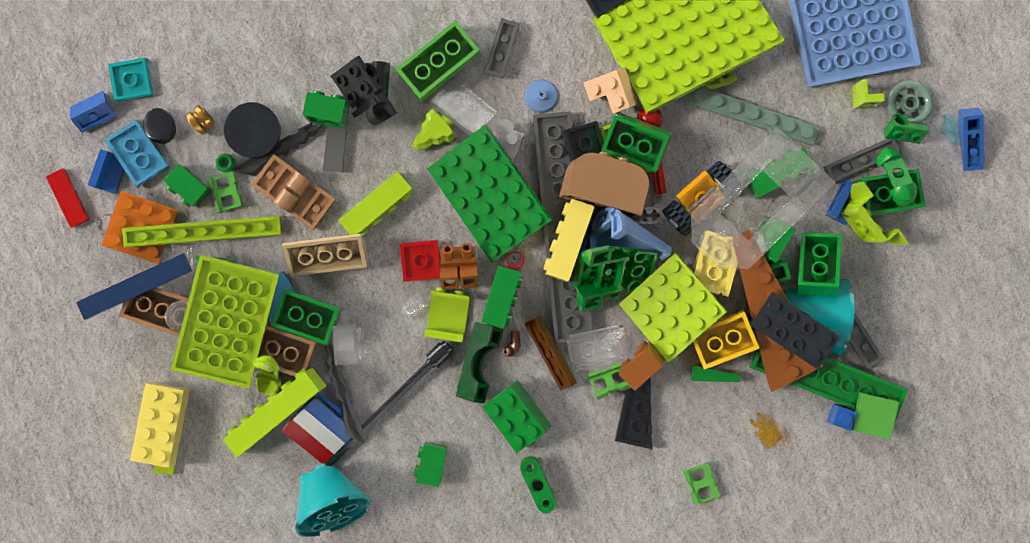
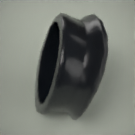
(159, 125)

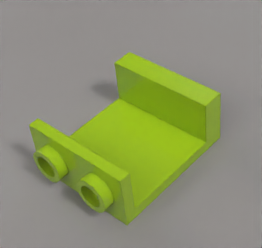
(447, 315)

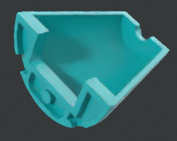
(832, 312)

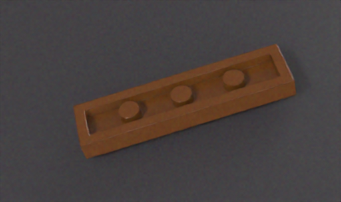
(550, 353)

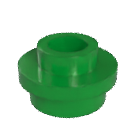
(219, 163)

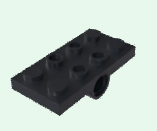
(795, 330)

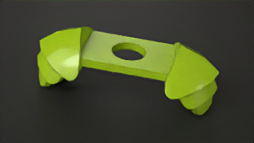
(268, 378)

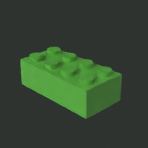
(438, 61)

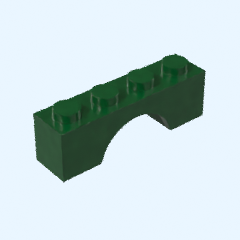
(471, 383)

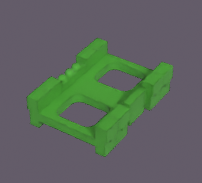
(231, 190)
(607, 376)
(696, 485)

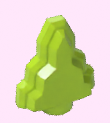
(435, 131)

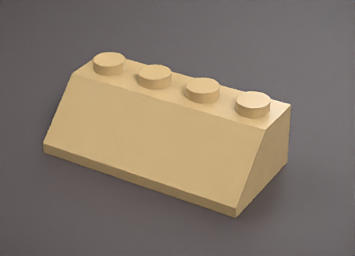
(325, 254)

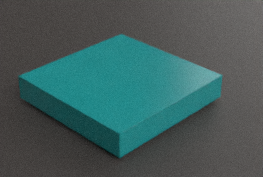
(130, 79)

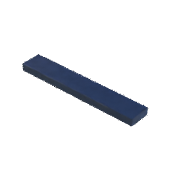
(134, 286)

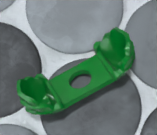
(904, 188)

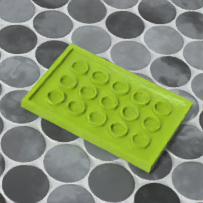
(224, 321)

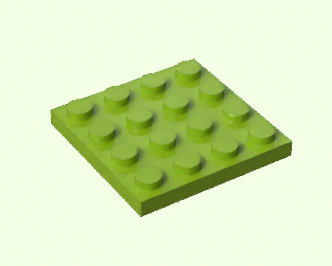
(673, 308)

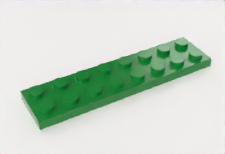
(842, 383)

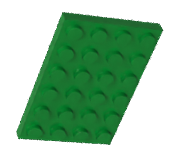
(489, 193)

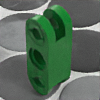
(541, 494)

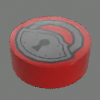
(515, 260)

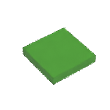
(875, 415)

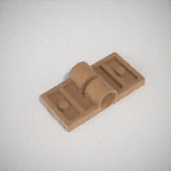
(293, 192)

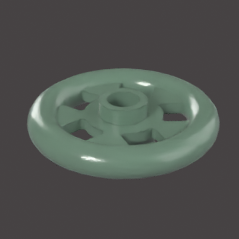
(920, 91)

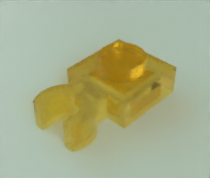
(767, 432)

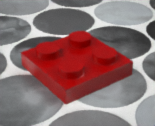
(420, 260)

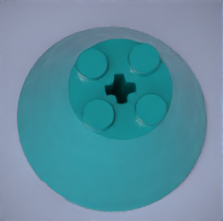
(328, 501)

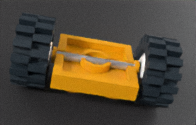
(693, 196)

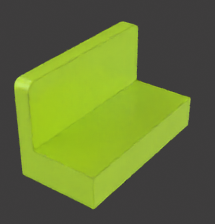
(862, 99)

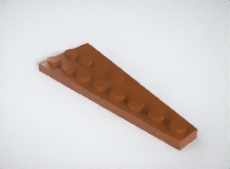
(779, 363)

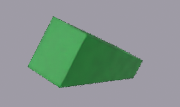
(711, 375)

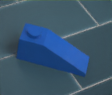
(971, 138)

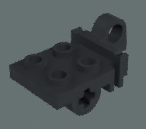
(360, 89)

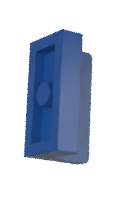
(91, 112)
(106, 172)
(839, 201)

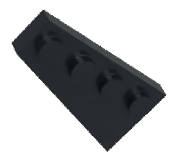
(635, 417)

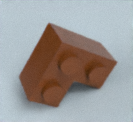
(642, 366)

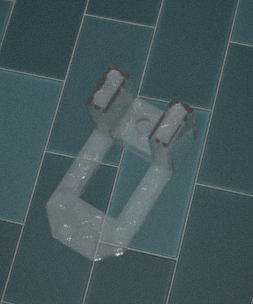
(784, 165)

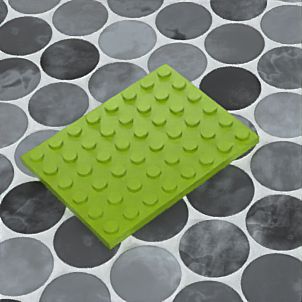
(684, 43)

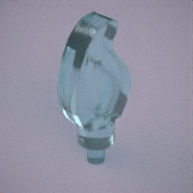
(949, 127)

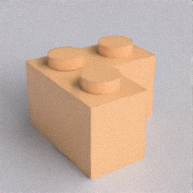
(616, 88)

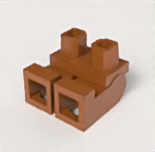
(456, 259)

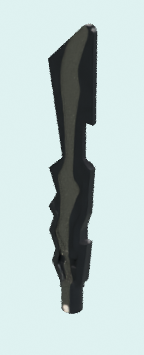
(255, 165)

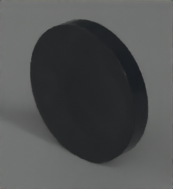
(252, 130)

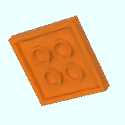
(137, 212)

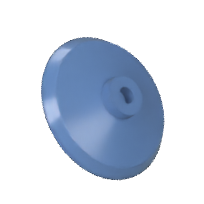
(541, 96)

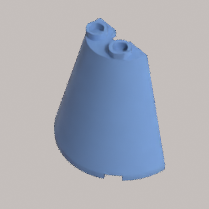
(616, 229)

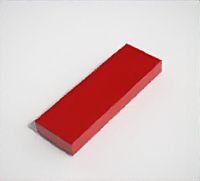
(67, 198)

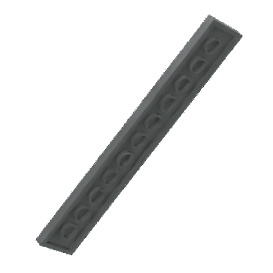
(552, 165)

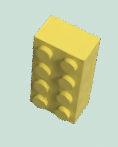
(569, 240)
(160, 424)

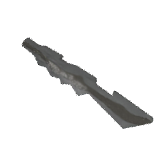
(342, 392)

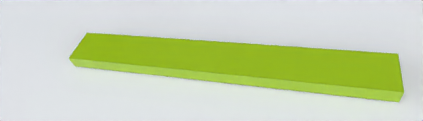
(202, 231)

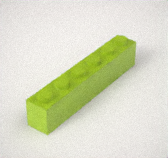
(274, 412)

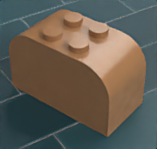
(606, 183)

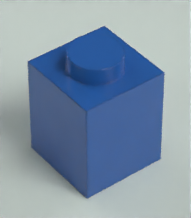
(841, 417)

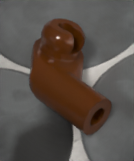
(514, 346)

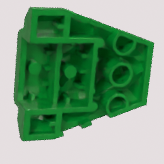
(609, 271)

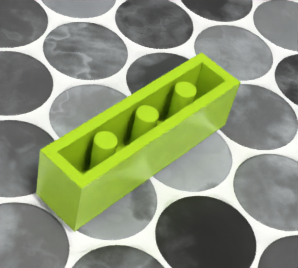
(376, 205)

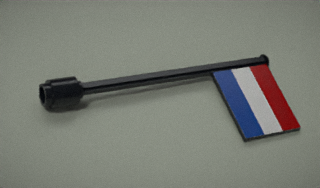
(323, 432)

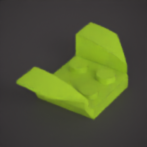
(861, 221)

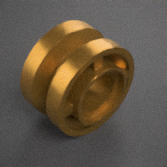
(200, 120)

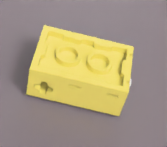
(715, 279)

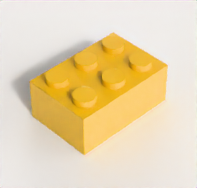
(726, 340)

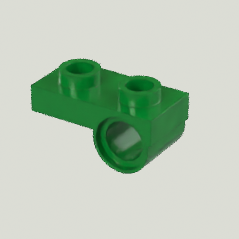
(902, 130)

